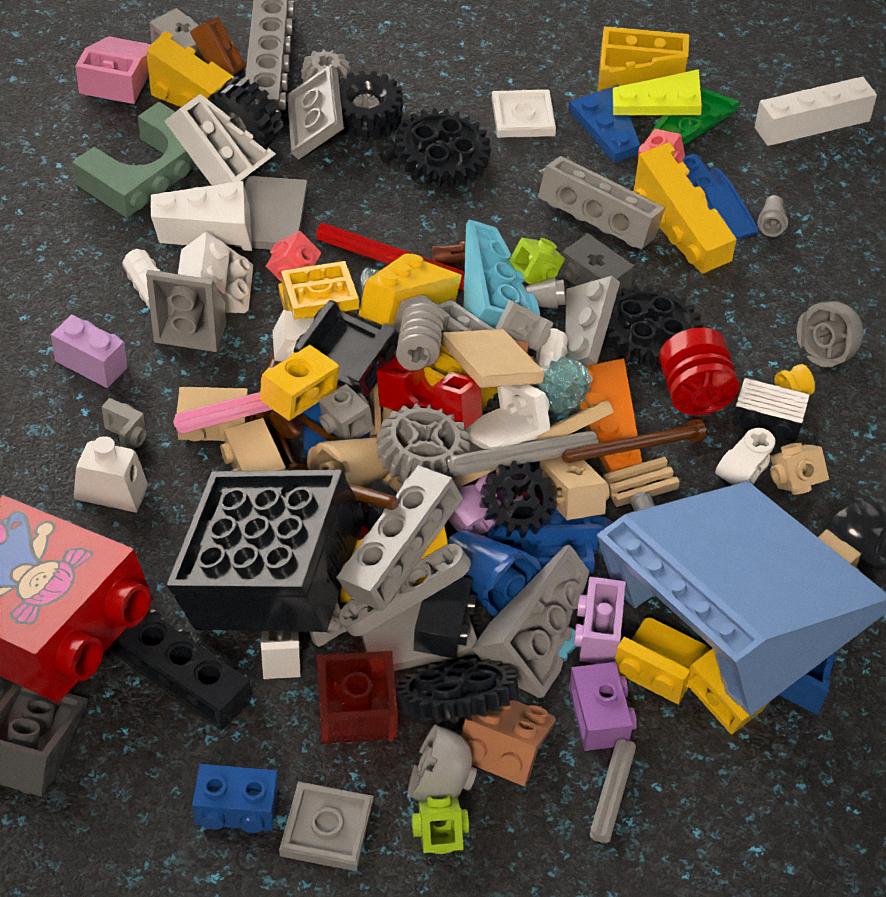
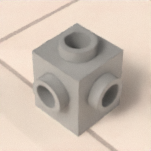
(345, 414)

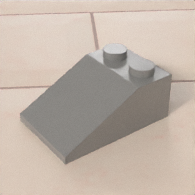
(185, 310)

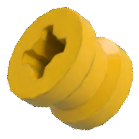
(797, 379)

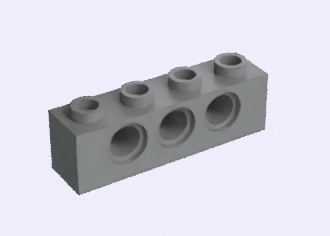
(591, 189)
(400, 538)

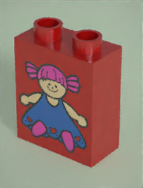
(61, 599)

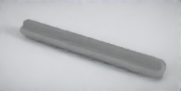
(521, 453)

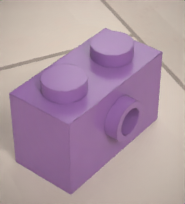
(601, 705)

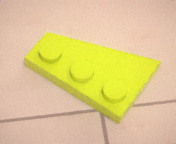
(660, 96)

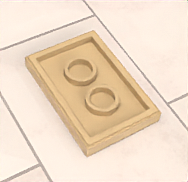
(492, 358)

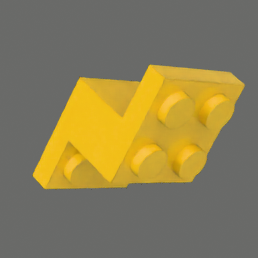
(311, 287)

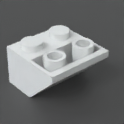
(214, 260)

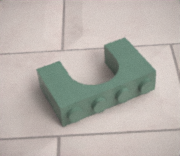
(131, 186)

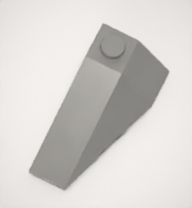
(537, 623)

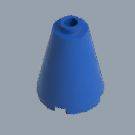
(496, 569)

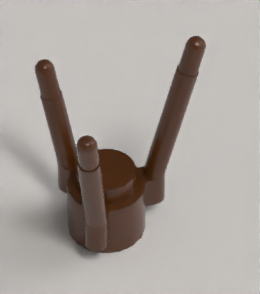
(291, 429)

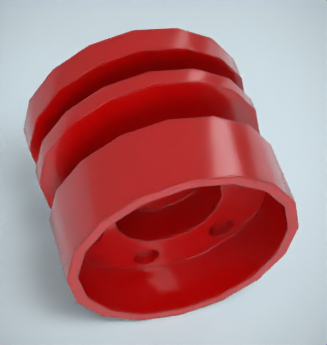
(698, 371)

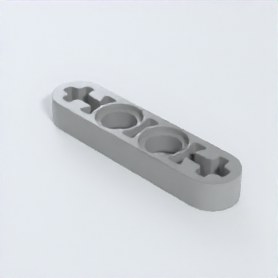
(361, 619)

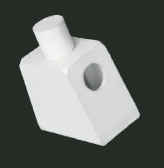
(110, 476)

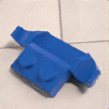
(559, 532)

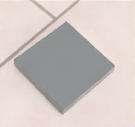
(326, 826)

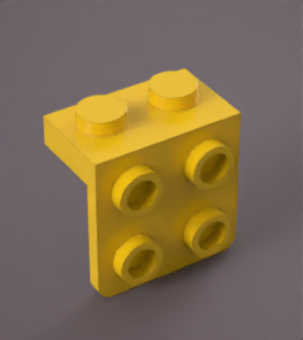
(659, 659)

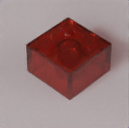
(357, 697)

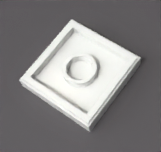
(523, 113)

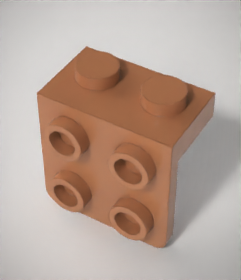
(508, 739)

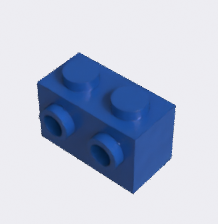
(235, 798)

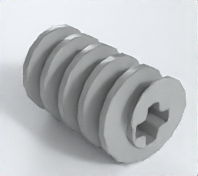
(419, 336)

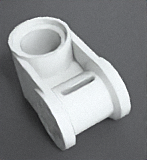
(747, 458)

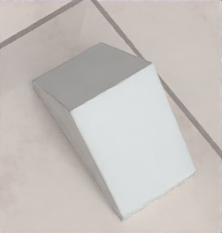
(280, 654)

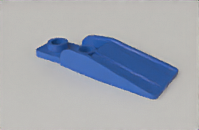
(721, 196)

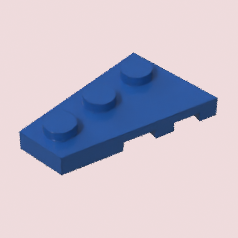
(611, 132)

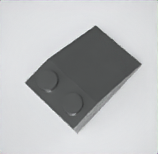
(35, 737)

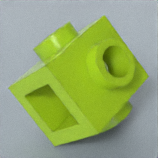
(536, 260)
(444, 835)

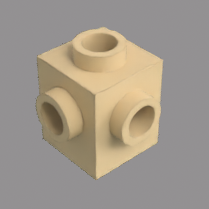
(798, 467)

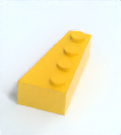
(686, 217)

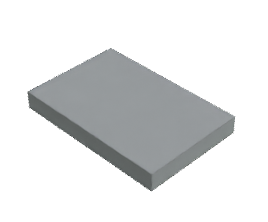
(314, 111)
(274, 208)
(398, 637)

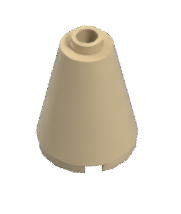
(353, 456)

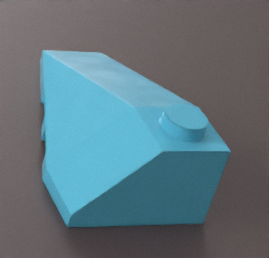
(490, 275)

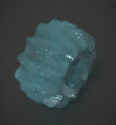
(565, 385)

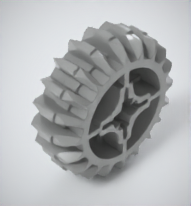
(423, 437)

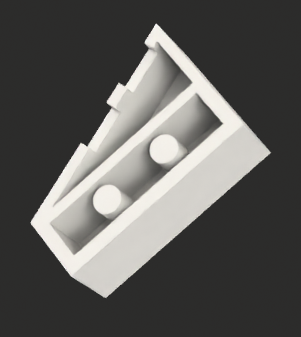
(215, 143)
(189, 213)

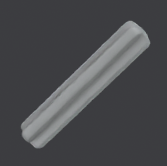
(612, 791)

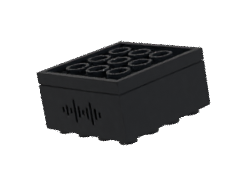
(267, 551)

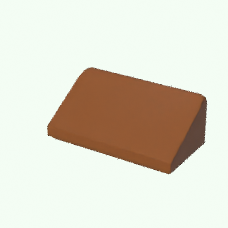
(217, 46)

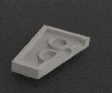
(588, 317)

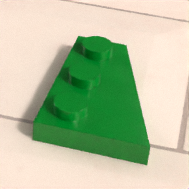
(714, 110)

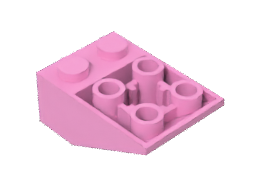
(113, 69)

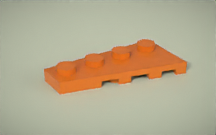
(612, 385)

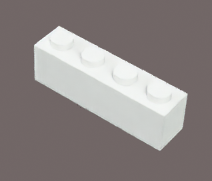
(815, 111)

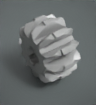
(318, 61)

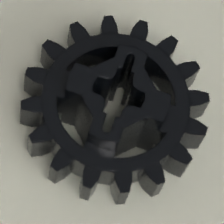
(510, 485)

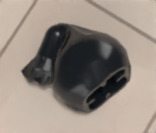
(864, 529)

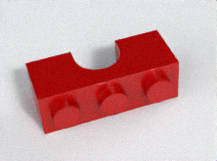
(454, 393)

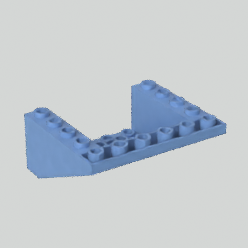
(745, 583)

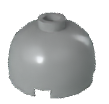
(830, 333)
(442, 767)

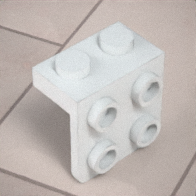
(518, 420)

